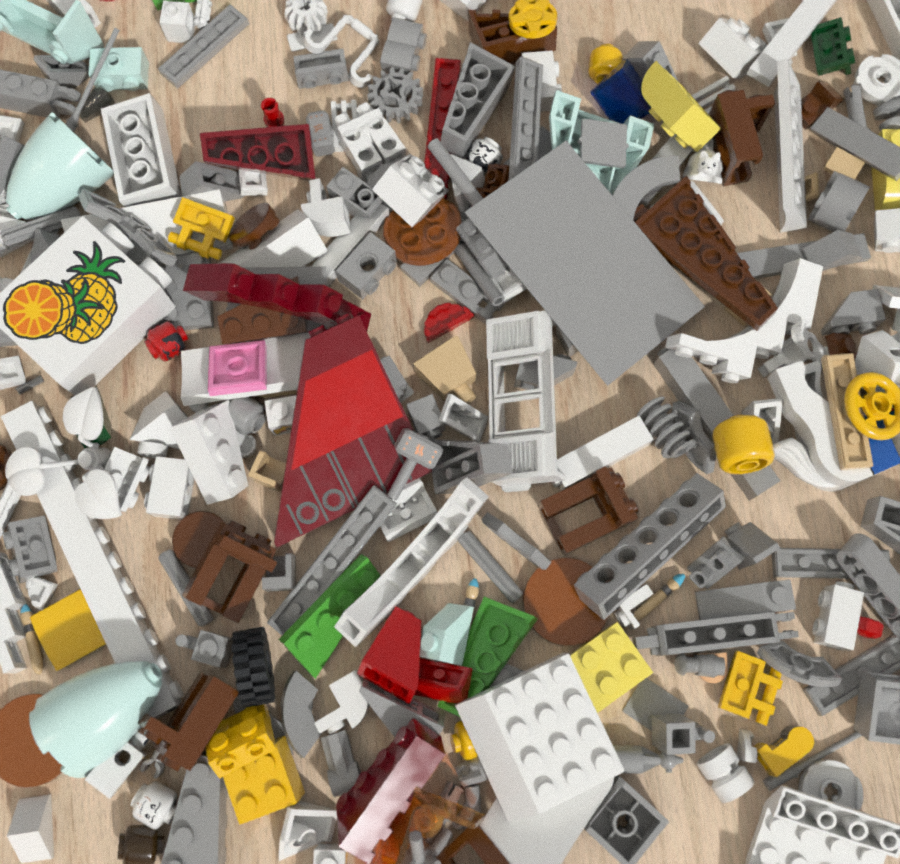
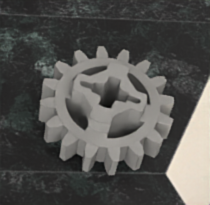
(395, 94)

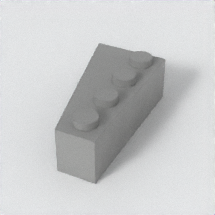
(199, 818)

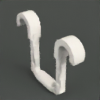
(361, 29)

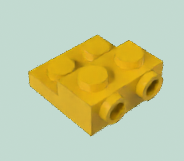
(241, 740)

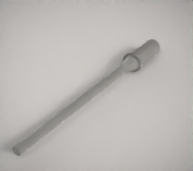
(72, 122)
(772, 782)

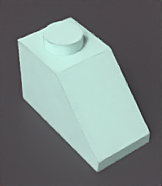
(447, 634)

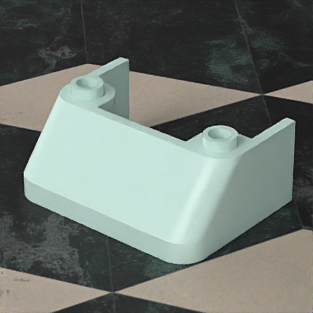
(64, 38)

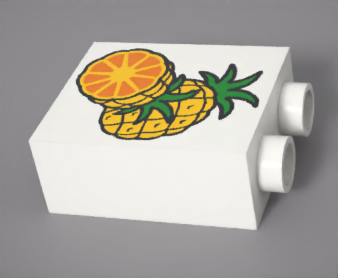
(84, 305)

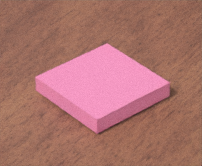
(237, 368)

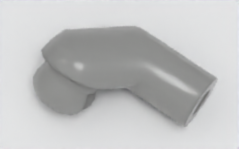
(473, 802)

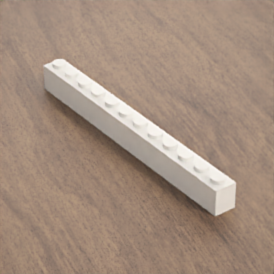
(89, 555)

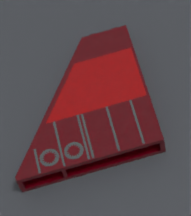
(339, 430)

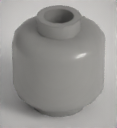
(247, 414)

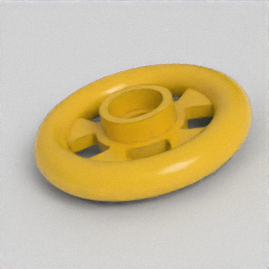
(874, 405)

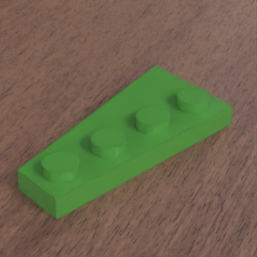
(314, 634)
(491, 643)

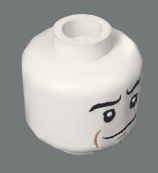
(154, 804)

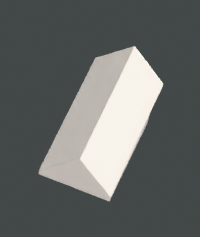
(289, 244)

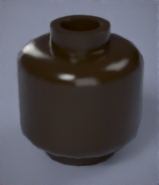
(139, 845)

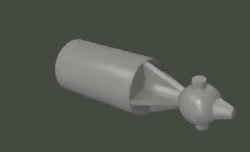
(638, 759)

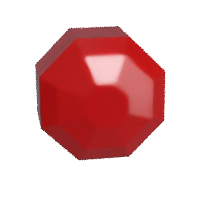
(869, 628)

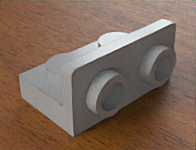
(30, 548)

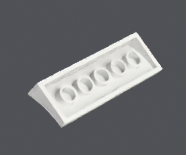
(789, 149)
(159, 218)
(283, 370)

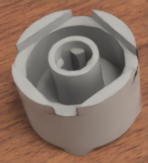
(838, 202)

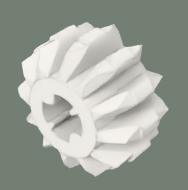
(305, 15)

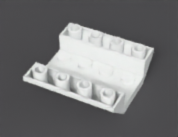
(819, 831)

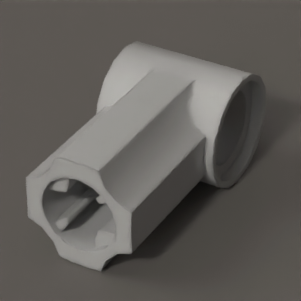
(342, 767)

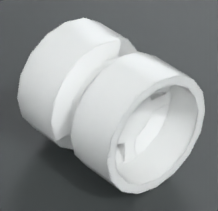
(727, 776)

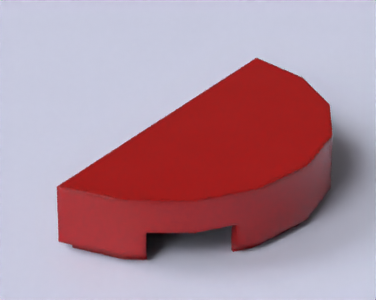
(444, 319)

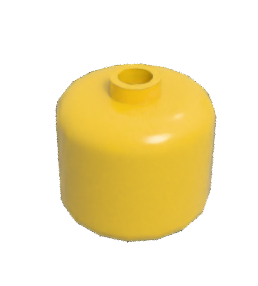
(743, 444)

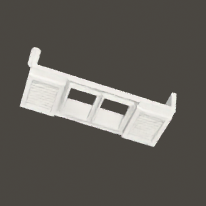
(532, 450)

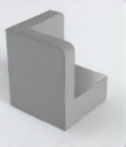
(283, 576)

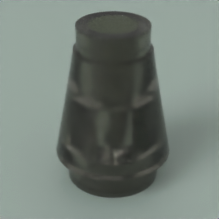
(96, 100)

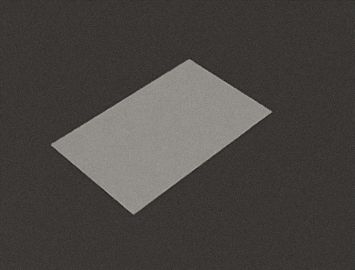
(585, 261)

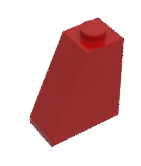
(395, 656)

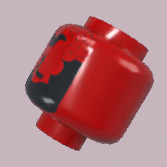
(166, 341)

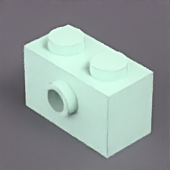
(122, 70)

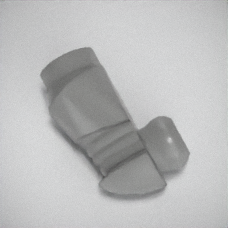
(702, 665)

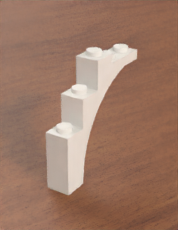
(735, 356)
(412, 564)

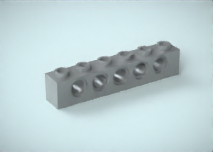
(705, 502)

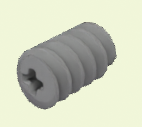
(663, 430)

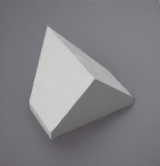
(156, 421)
(305, 827)

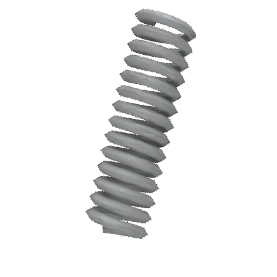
(28, 387)

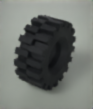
(253, 667)

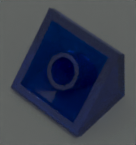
(621, 94)

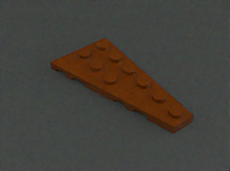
(704, 252)

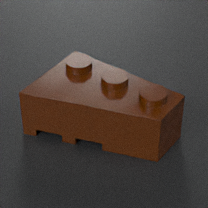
(495, 36)
(257, 323)

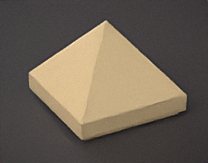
(812, 187)

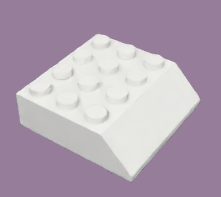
(539, 738)

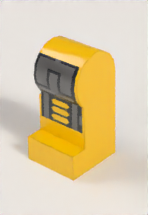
(786, 750)

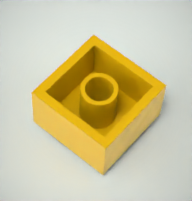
(265, 784)

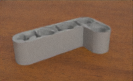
(874, 577)

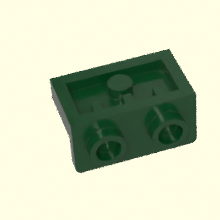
(831, 48)

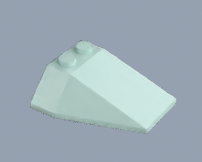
(566, 126)

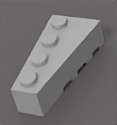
(476, 96)

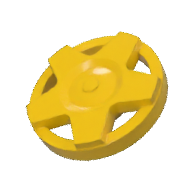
(532, 15)

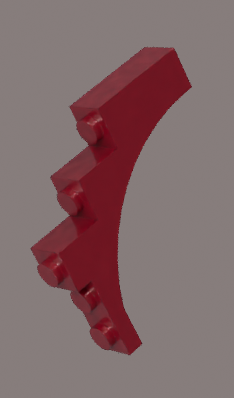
(270, 291)

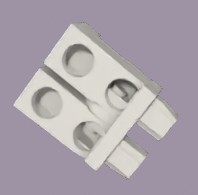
(368, 140)

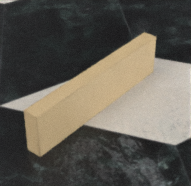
(851, 445)

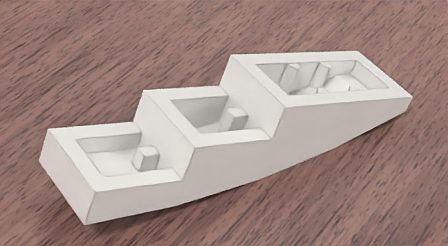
(10, 623)

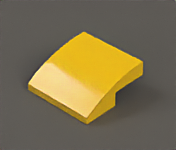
(67, 630)

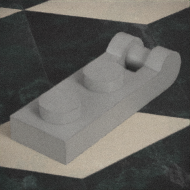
(463, 290)

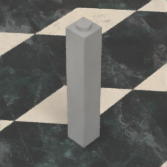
(694, 389)

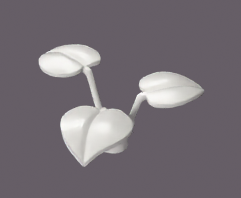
(98, 492)

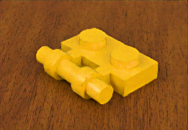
(205, 221)
(742, 686)

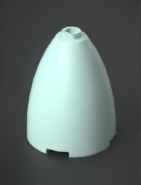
(53, 171)
(94, 714)

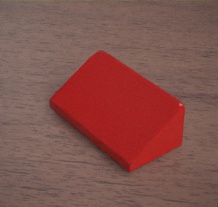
(443, 681)

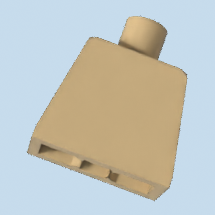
(448, 371)

